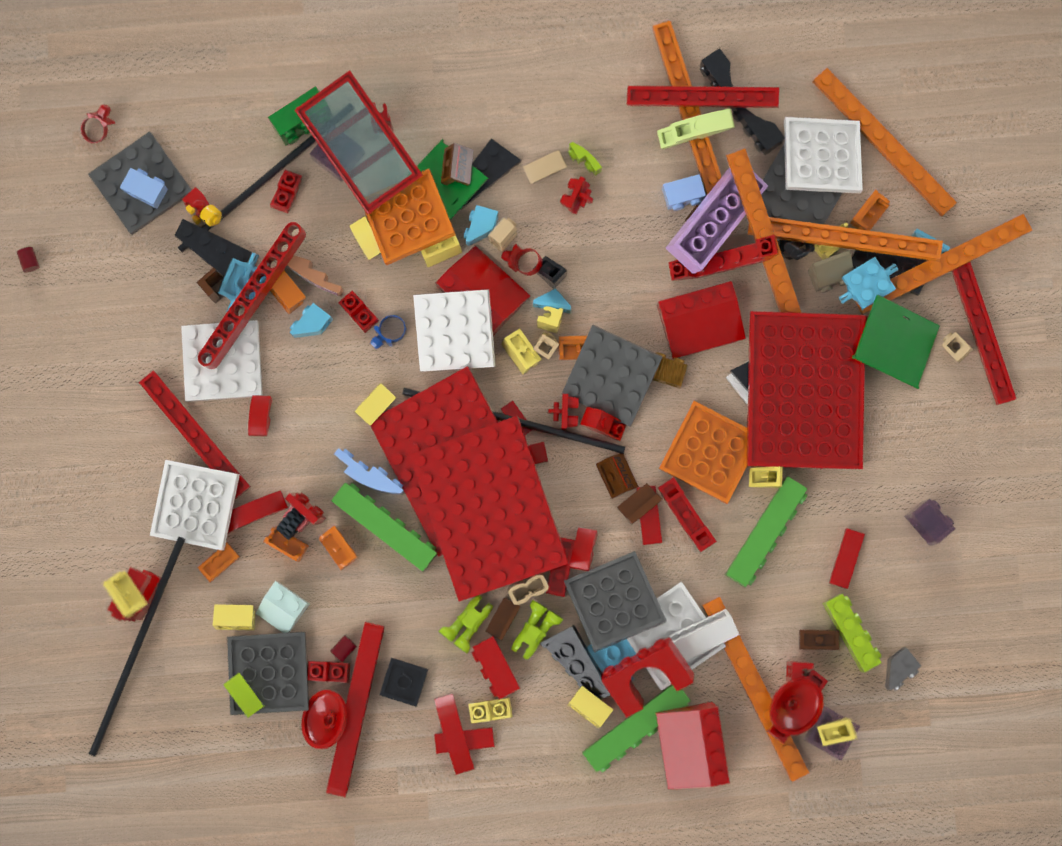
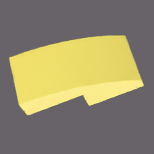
(365, 237)
(490, 710)

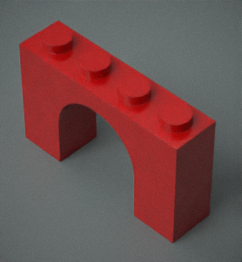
(146, 584)
(662, 656)

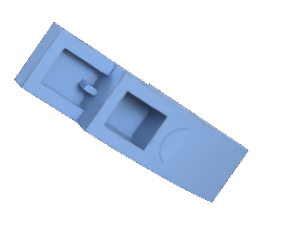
(374, 479)

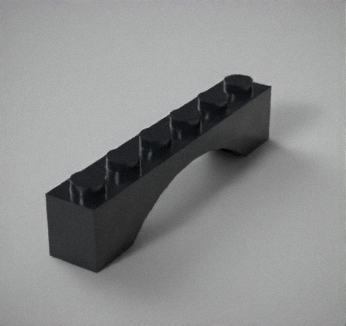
(763, 132)

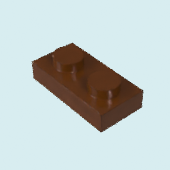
(819, 639)

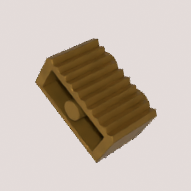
(670, 371)

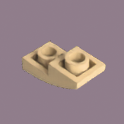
(545, 166)

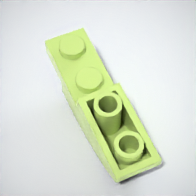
(695, 127)

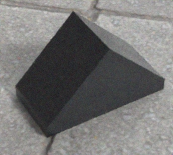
(551, 272)

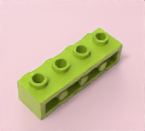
(852, 633)

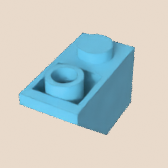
(482, 223)
(311, 323)

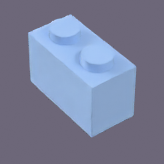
(143, 187)
(683, 192)

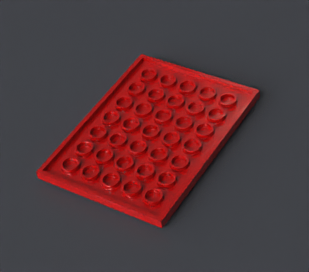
(805, 391)
(427, 419)
(488, 508)

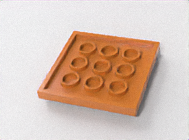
(411, 220)
(708, 452)

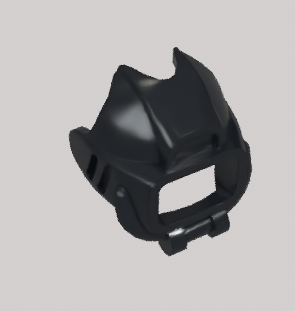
(791, 250)

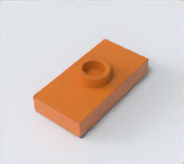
(218, 562)

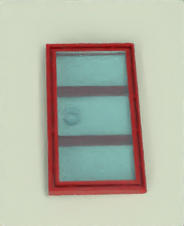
(358, 142)

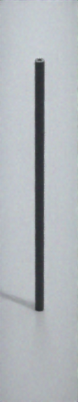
(259, 183)
(549, 430)
(136, 647)

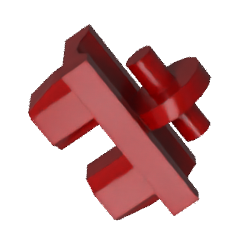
(579, 196)
(567, 403)

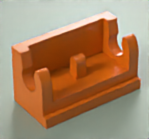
(870, 211)
(287, 293)
(570, 347)
(338, 547)
(292, 548)

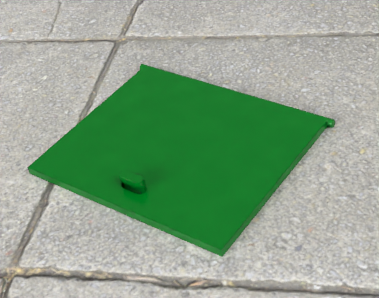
(455, 194)
(896, 344)

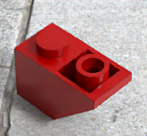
(603, 423)

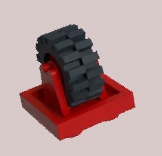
(299, 515)

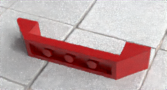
(758, 252)

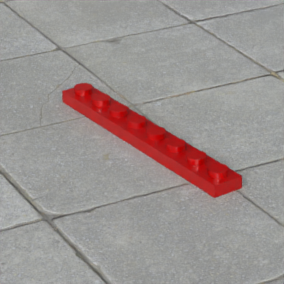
(703, 96)
(983, 334)
(190, 428)

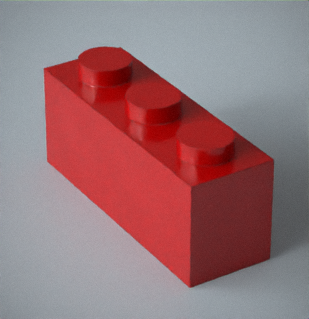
(495, 668)

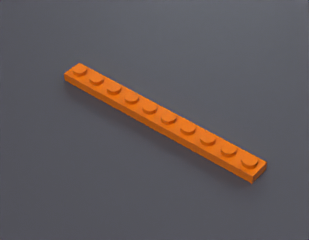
(679, 76)
(884, 142)
(762, 227)
(856, 239)
(957, 257)
(758, 696)

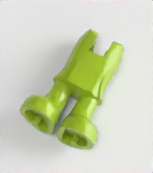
(471, 620)
(533, 634)

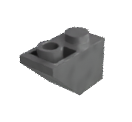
(900, 667)

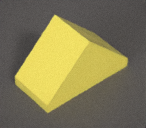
(765, 477)
(836, 731)

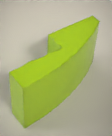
(580, 155)
(243, 695)

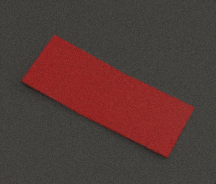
(512, 410)

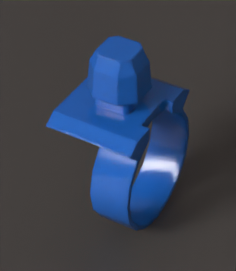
(378, 341)

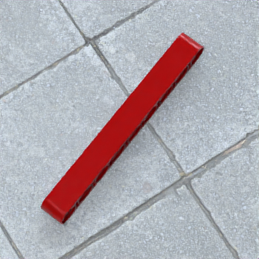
(252, 305)
(356, 709)

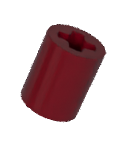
(28, 259)
(343, 648)

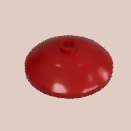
(803, 709)
(324, 720)

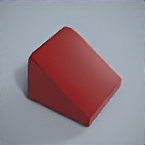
(538, 452)

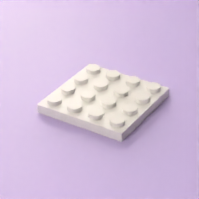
(822, 155)
(454, 330)
(237, 373)
(194, 504)
(680, 613)

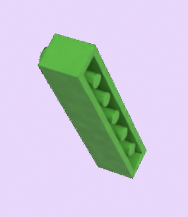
(384, 527)
(766, 531)
(633, 729)

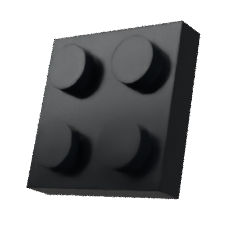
(403, 682)

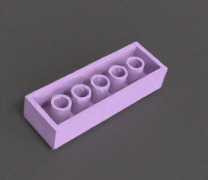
(710, 224)

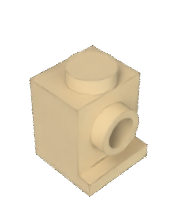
(546, 345)
(962, 352)

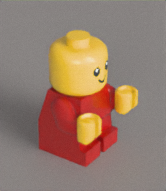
(197, 203)

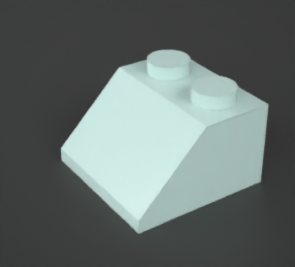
(282, 607)

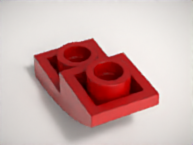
(286, 191)
(358, 311)
(259, 415)
(583, 549)
(328, 671)

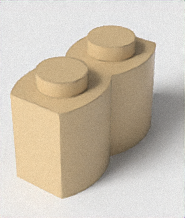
(503, 234)
(523, 590)

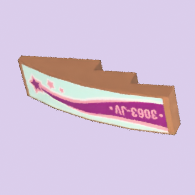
(303, 268)

